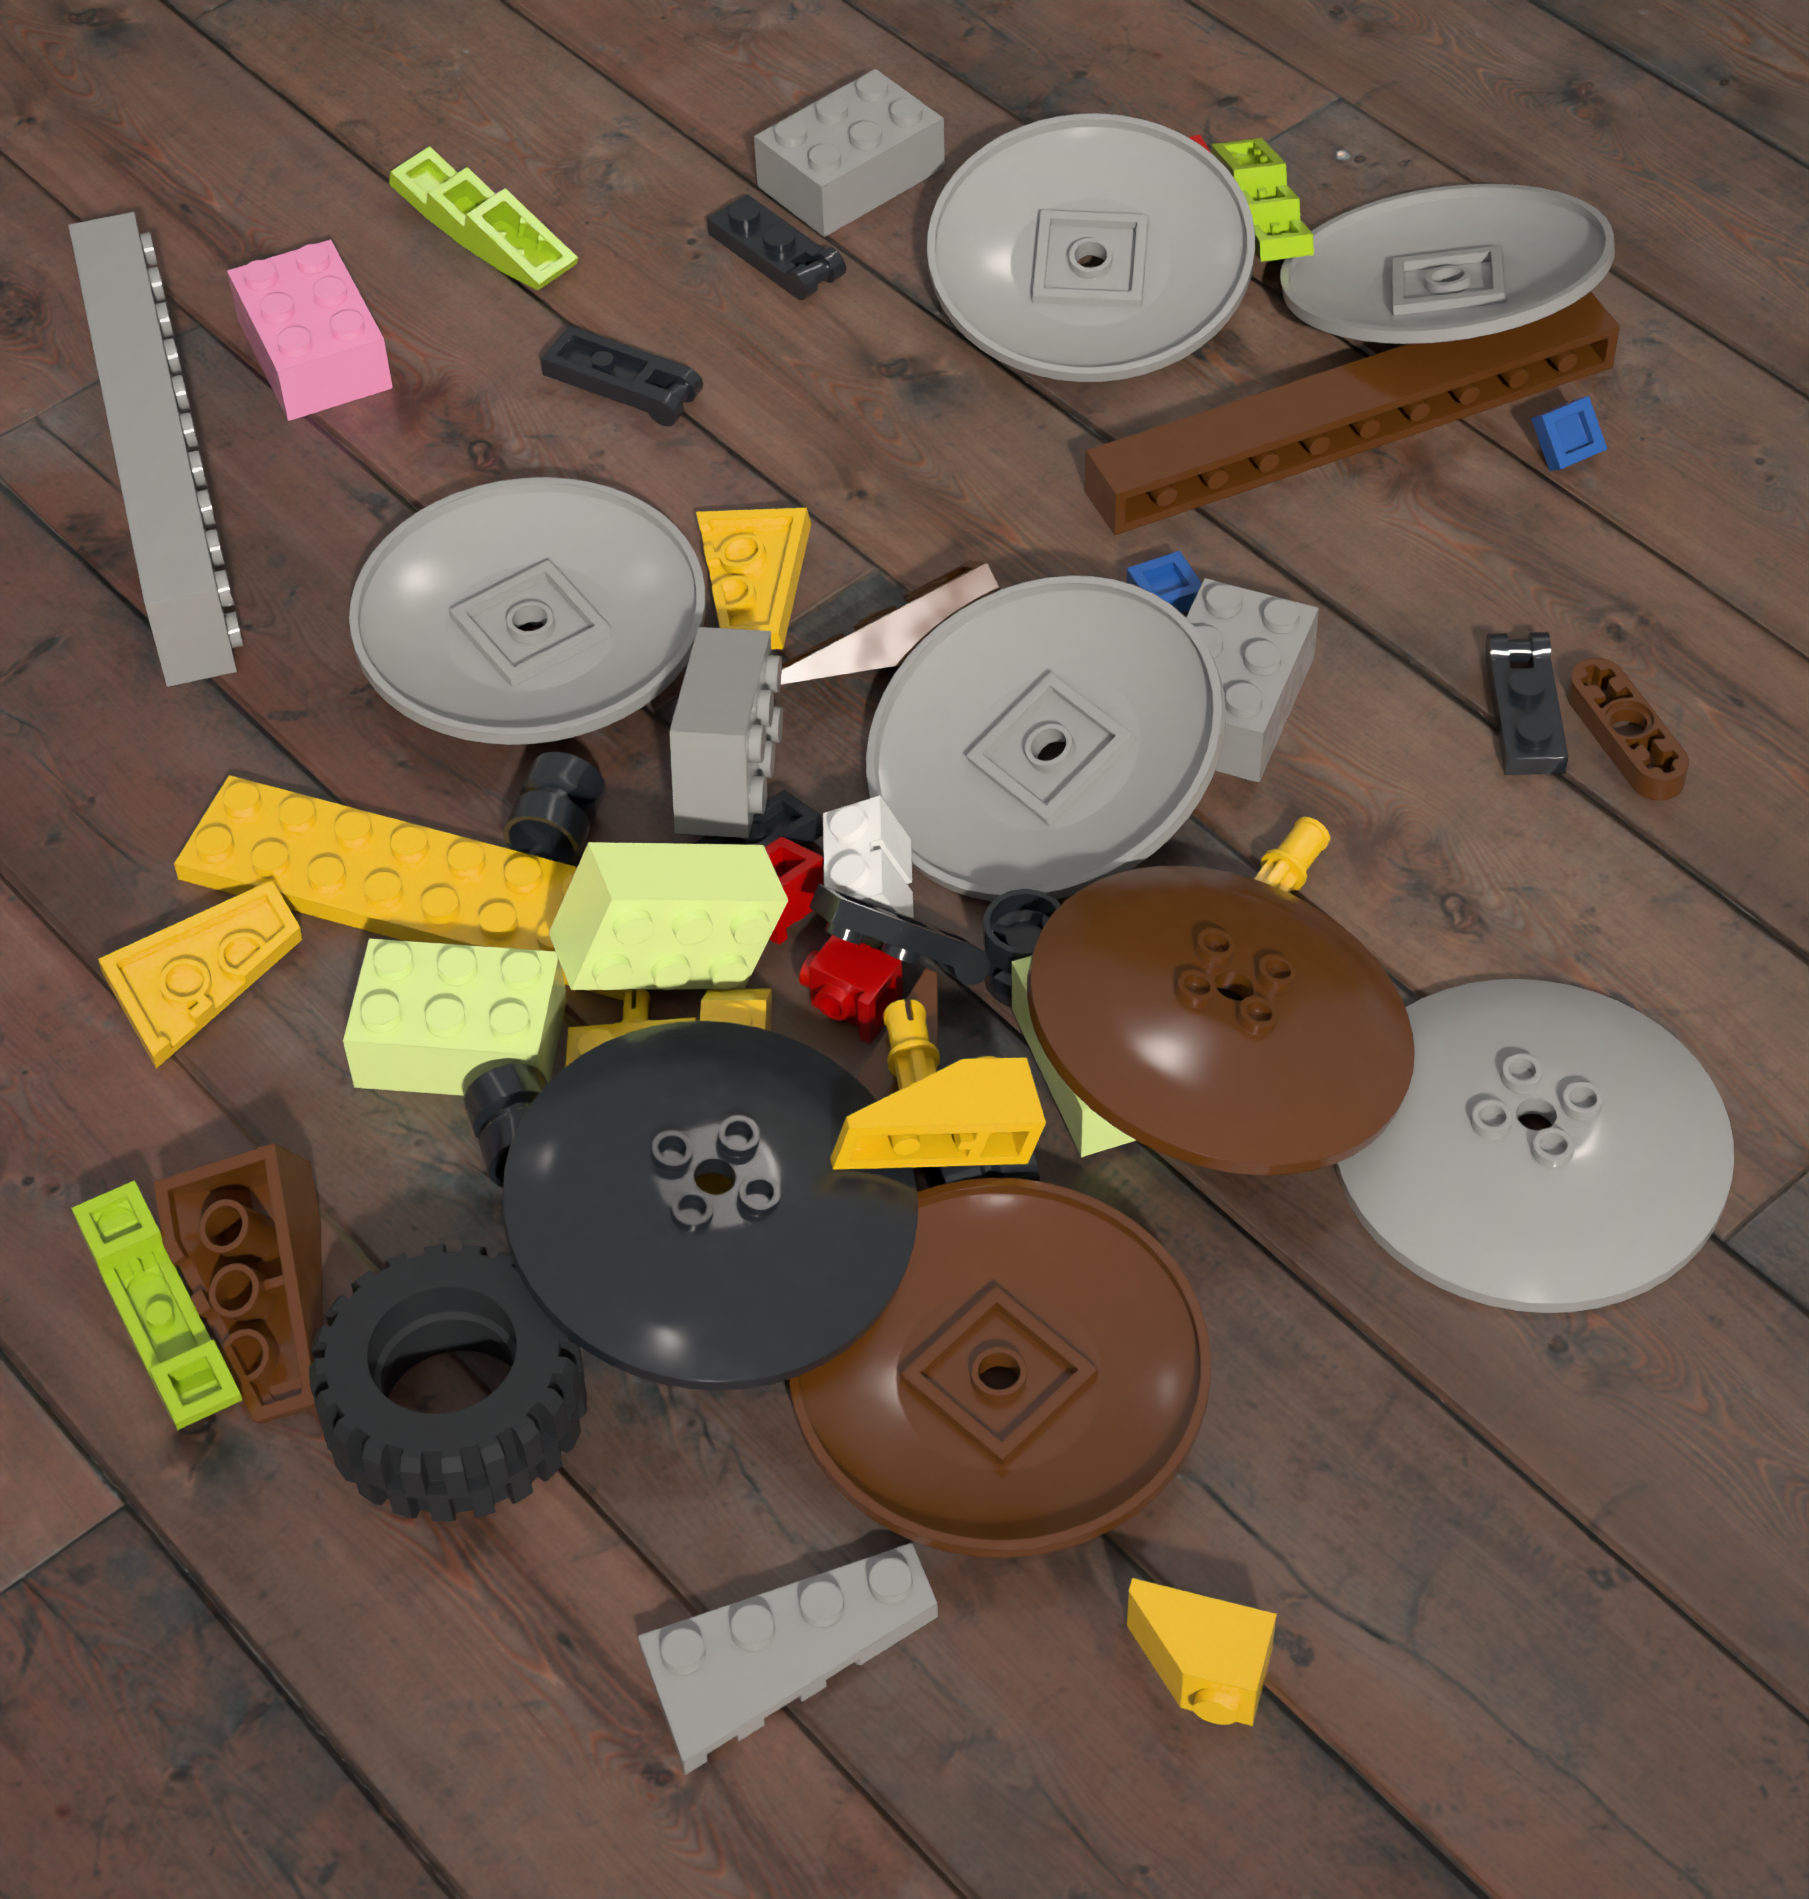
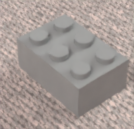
(849, 152)
(1263, 658)
(725, 732)

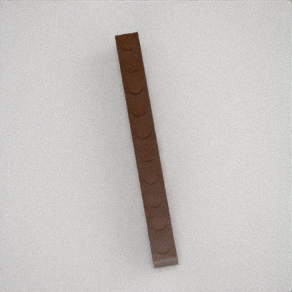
(1340, 414)

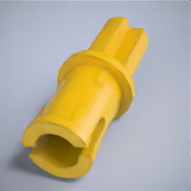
(1290, 861)
(911, 1052)

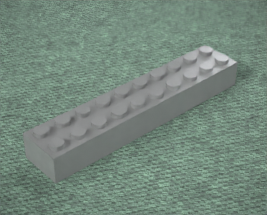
(155, 450)

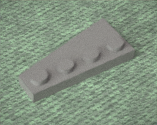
(756, 1655)

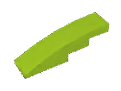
(1270, 199)
(481, 221)

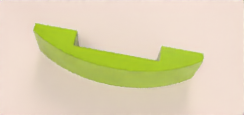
(155, 1306)

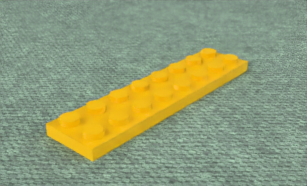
(375, 871)

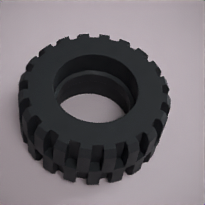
(460, 1456)

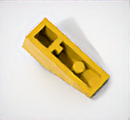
(955, 1117)

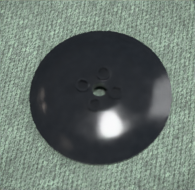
(690, 1279)

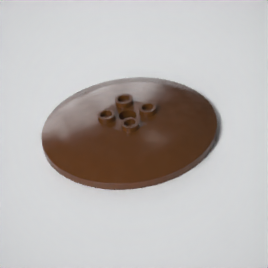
(1226, 1084)
(1103, 1359)

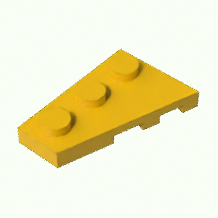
(755, 566)
(198, 967)

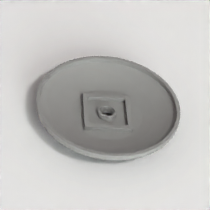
(1105, 188)
(1449, 263)
(583, 560)
(1032, 668)
(1555, 1214)

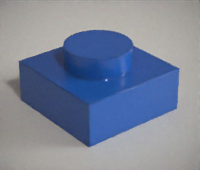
(1569, 433)
(1167, 578)

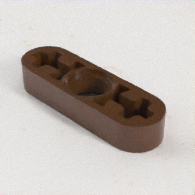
(1628, 752)

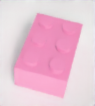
(310, 329)

